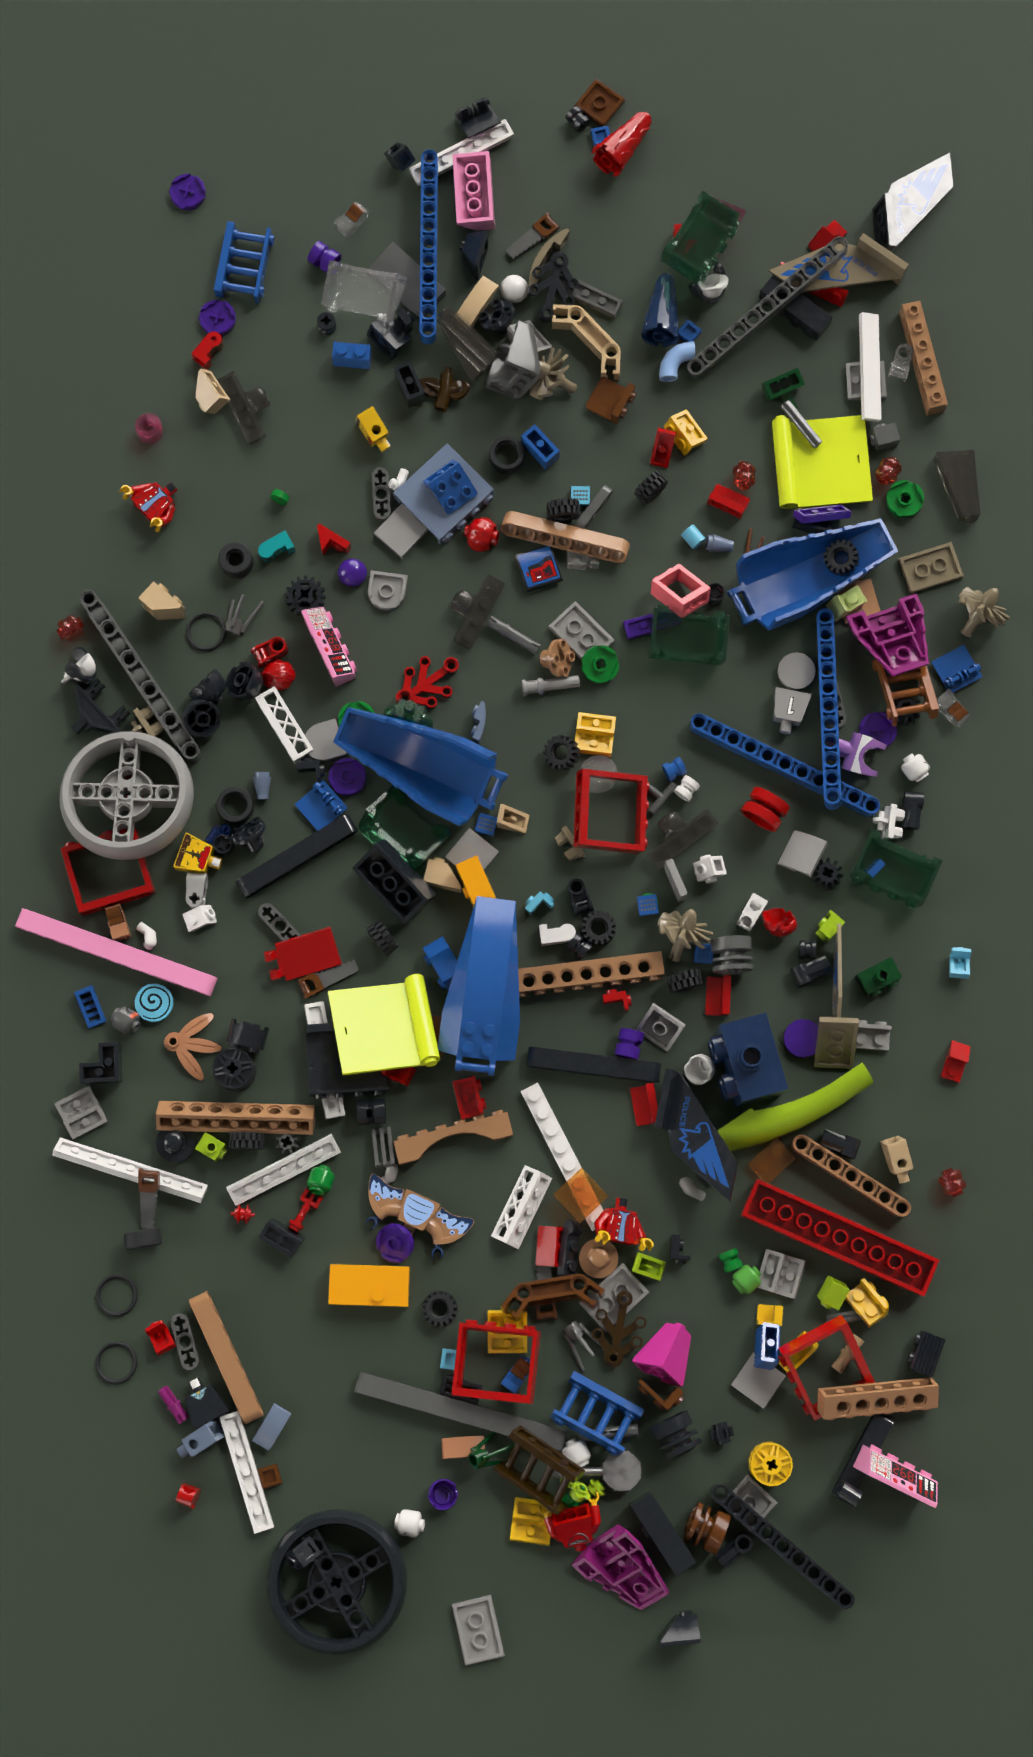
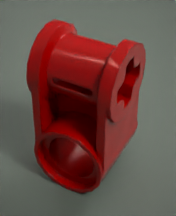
(268, 651)

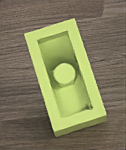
(846, 603)

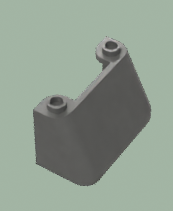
(517, 364)

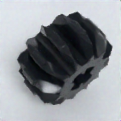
(899, 703)
(824, 880)

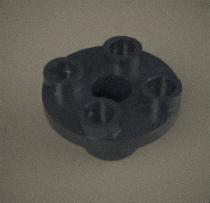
(497, 316)
(249, 835)
(175, 1145)

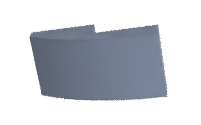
(479, 714)
(271, 1426)

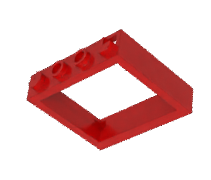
(582, 807)
(122, 897)
(492, 1327)
(811, 1338)

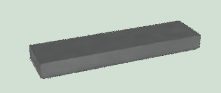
(593, 298)

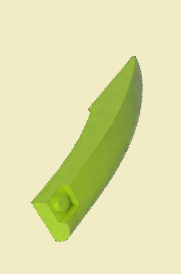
(771, 1123)

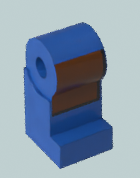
(517, 1374)

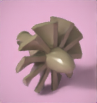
(552, 376)
(981, 608)
(682, 931)

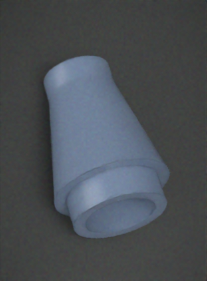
(718, 544)
(262, 784)

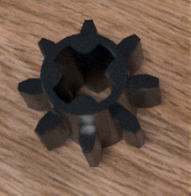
(721, 1433)

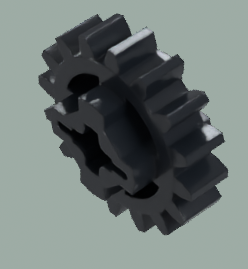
(309, 590)

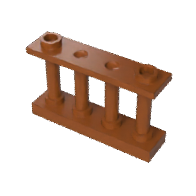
(924, 689)

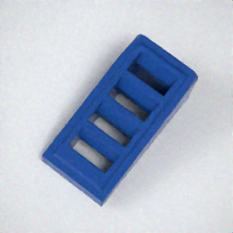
(78, 994)

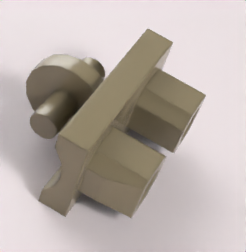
(143, 716)
(565, 837)

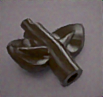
(444, 389)

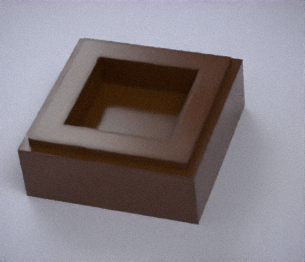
(269, 1476)

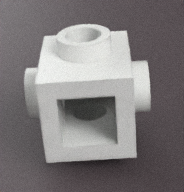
(709, 868)

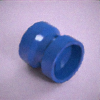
(674, 769)

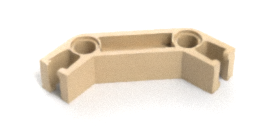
(591, 335)

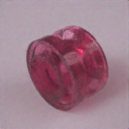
(146, 420)

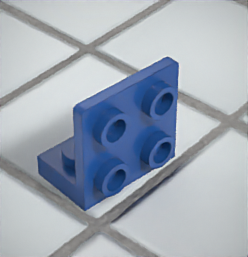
(451, 486)

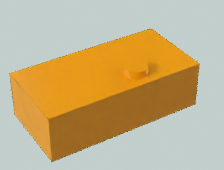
(474, 879)
(369, 1285)

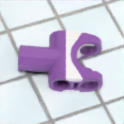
(854, 752)

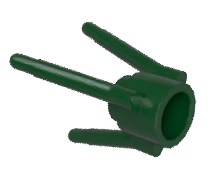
(479, 1457)

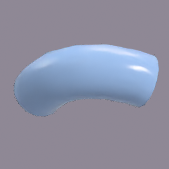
(672, 360)

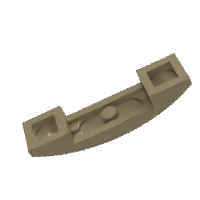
(557, 243)

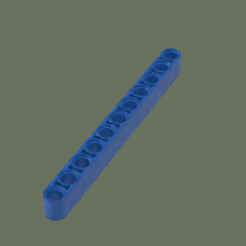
(428, 254)
(828, 717)
(777, 757)

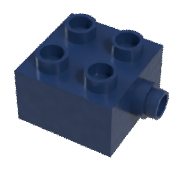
(748, 1061)

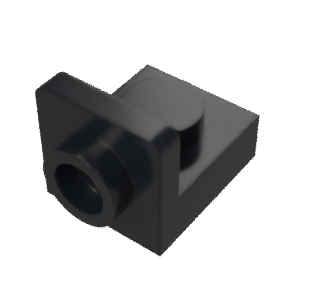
(676, 1246)
(302, 1554)

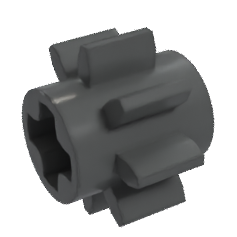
(281, 1144)

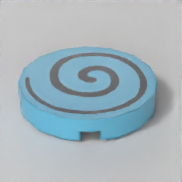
(154, 1002)

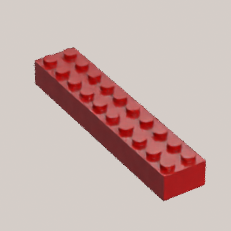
(839, 1237)

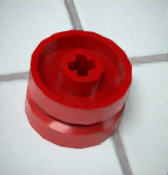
(765, 809)

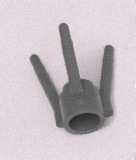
(234, 624)
(574, 1332)

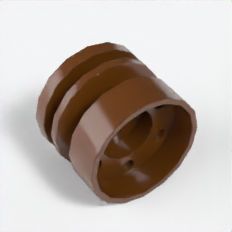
(706, 1528)

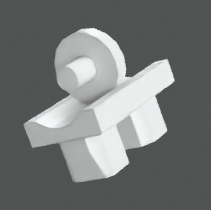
(887, 820)

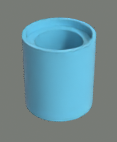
(693, 537)

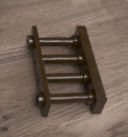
(551, 1457)

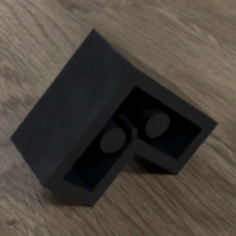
(108, 1068)

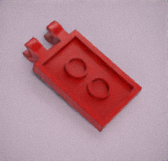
(304, 954)

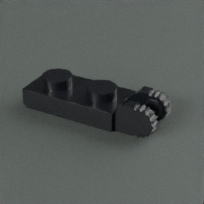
(569, 1247)

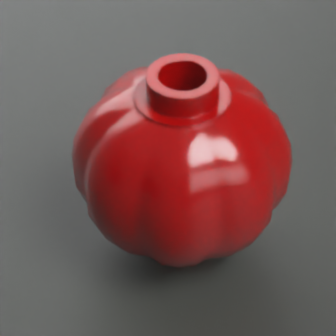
(481, 534)

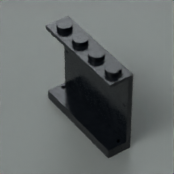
(325, 1070)

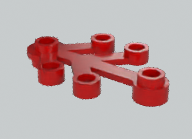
(425, 684)

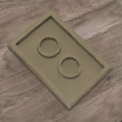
(930, 568)

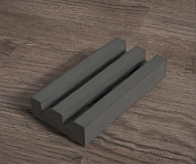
(381, 1132)

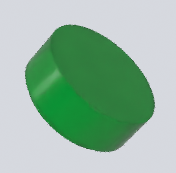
(279, 497)

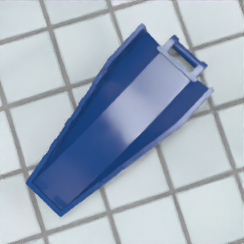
(791, 575)
(427, 764)
(483, 996)

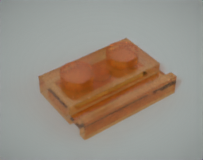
(771, 1161)

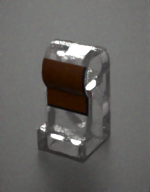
(351, 219)
(952, 708)

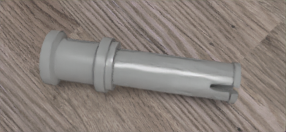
(541, 685)

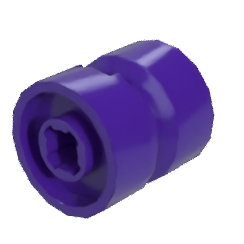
(321, 255)
(629, 1043)

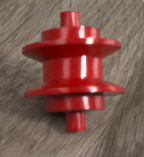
(242, 1214)

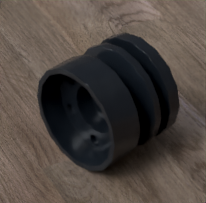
(242, 1077)
(676, 1435)

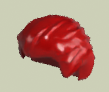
(278, 674)
(779, 922)

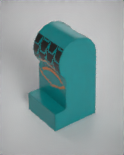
(274, 546)

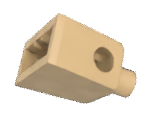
(894, 1150)

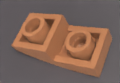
(459, 1446)

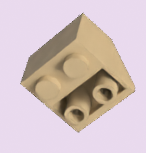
(160, 603)

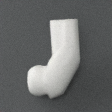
(401, 478)
(149, 935)

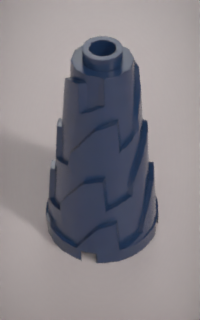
(661, 317)

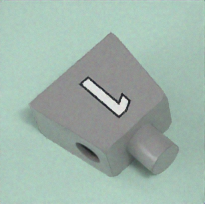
(789, 708)

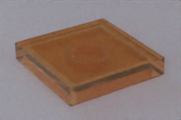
(580, 1195)

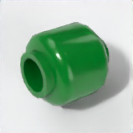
(320, 1180)

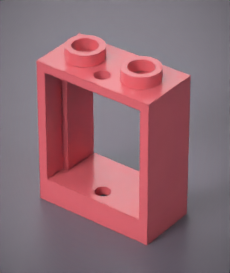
(681, 606)

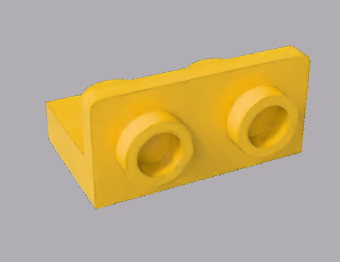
(687, 431)
(867, 1302)

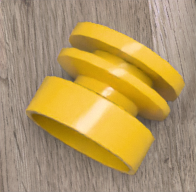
(767, 1452)

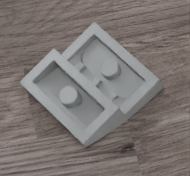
(854, 380)
(802, 853)
(81, 1112)
(781, 1273)

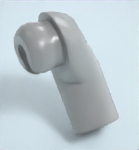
(390, 1174)

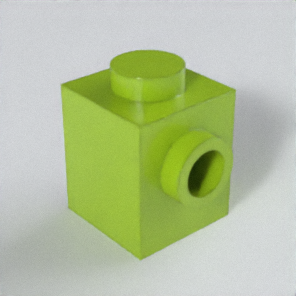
(211, 1147)
(833, 1293)

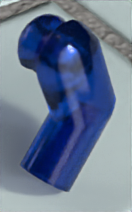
(217, 830)

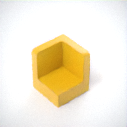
(769, 1314)

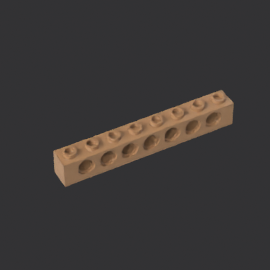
(652, 959)
(235, 1117)

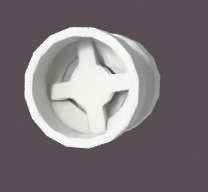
(686, 788)

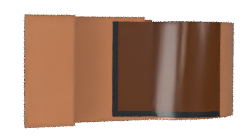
(117, 922)

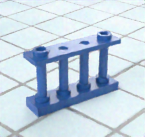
(228, 251)
(613, 1403)

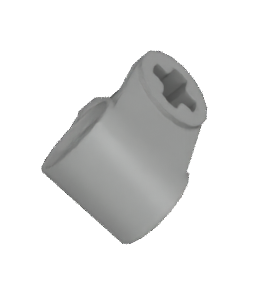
(196, 887)

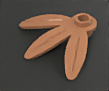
(186, 1043)

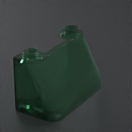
(404, 829)

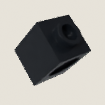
(399, 156)

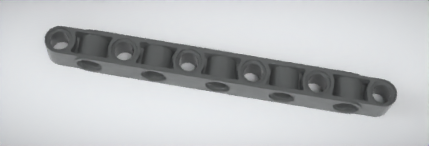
(140, 675)

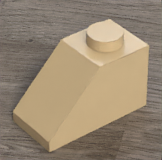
(209, 392)
(441, 876)

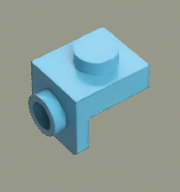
(534, 902)
(959, 963)

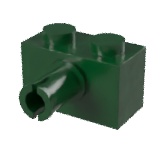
(783, 386)
(878, 977)

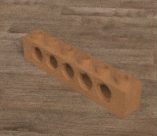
(923, 358)
(868, 1393)

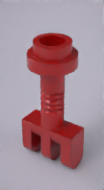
(295, 1225)

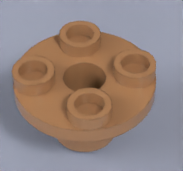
(558, 658)
(598, 1259)

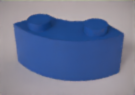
(442, 959)

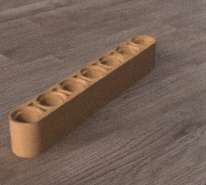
(565, 537)
(860, 1177)
(226, 1357)

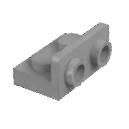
(873, 1036)

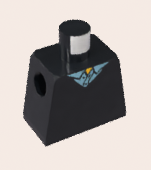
(205, 1403)

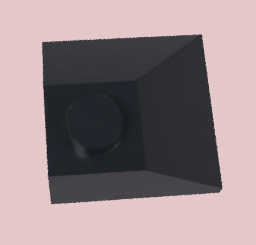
(474, 251)
(681, 1630)

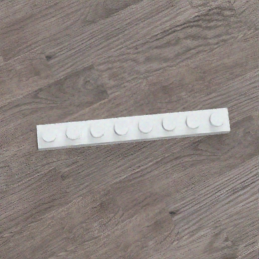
(555, 1138)
(128, 1169)

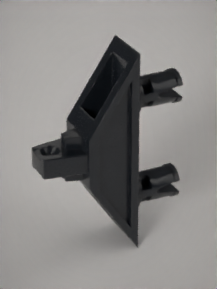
(91, 714)

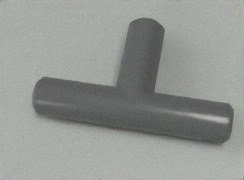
(661, 797)

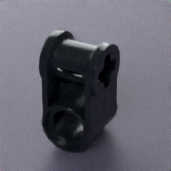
(579, 898)

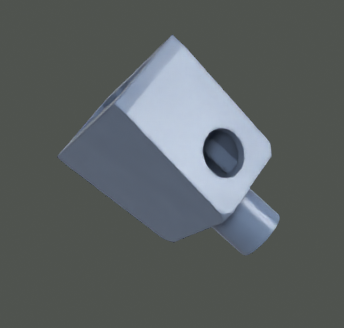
(201, 1439)

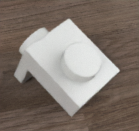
(199, 917)

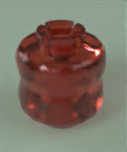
(888, 471)
(744, 475)
(70, 628)
(952, 1182)

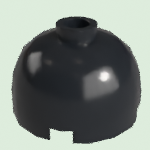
(244, 682)
(210, 688)
(201, 719)

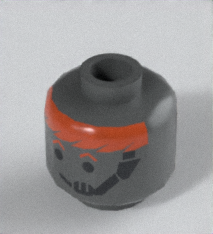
(125, 1020)

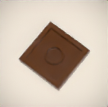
(600, 103)

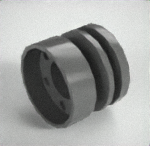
(731, 954)

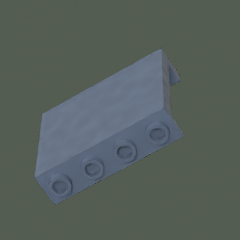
(425, 505)

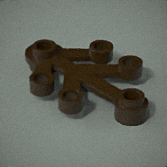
(617, 1332)

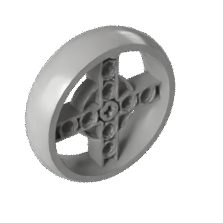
(129, 745)

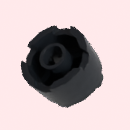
(247, 1035)

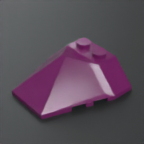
(894, 635)
(622, 1566)

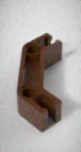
(551, 1291)

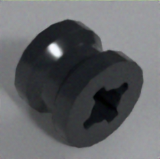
(329, 326)
(807, 949)

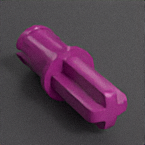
(173, 1404)

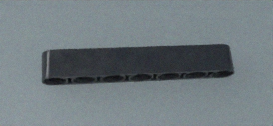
(296, 856)
(593, 1064)

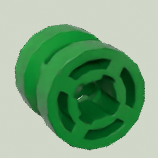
(734, 1263)

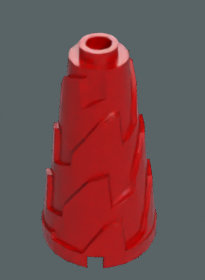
(618, 147)

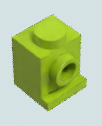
(828, 926)

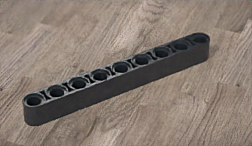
(790, 1550)

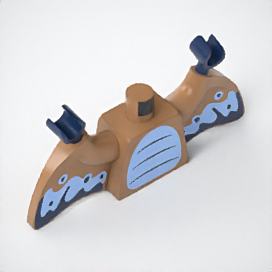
(415, 1212)

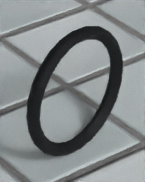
(211, 647)
(134, 1297)
(98, 1362)

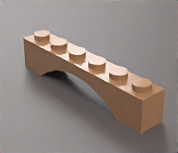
(493, 1127)

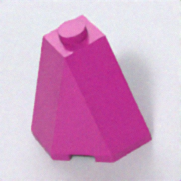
(666, 1354)

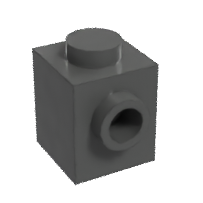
(884, 436)

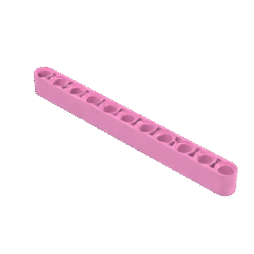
(116, 952)

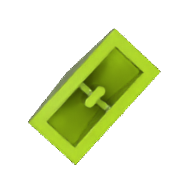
(648, 1266)

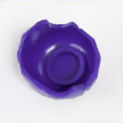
(352, 572)
(442, 1494)

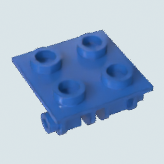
(957, 669)
(321, 805)

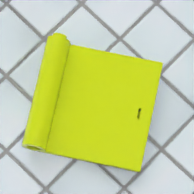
(824, 473)
(384, 1027)

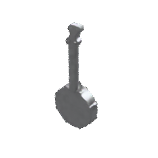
(617, 1471)

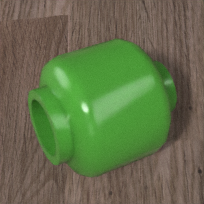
(746, 1279)

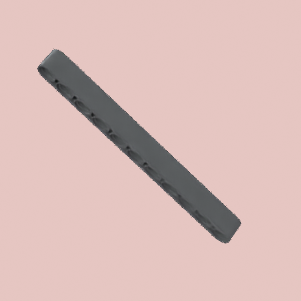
(771, 299)
(455, 1409)

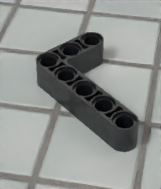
(850, 1479)

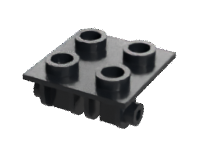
(477, 119)

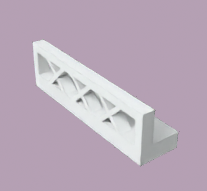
(280, 732)
(524, 1208)

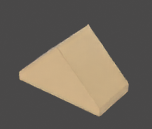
(512, 819)

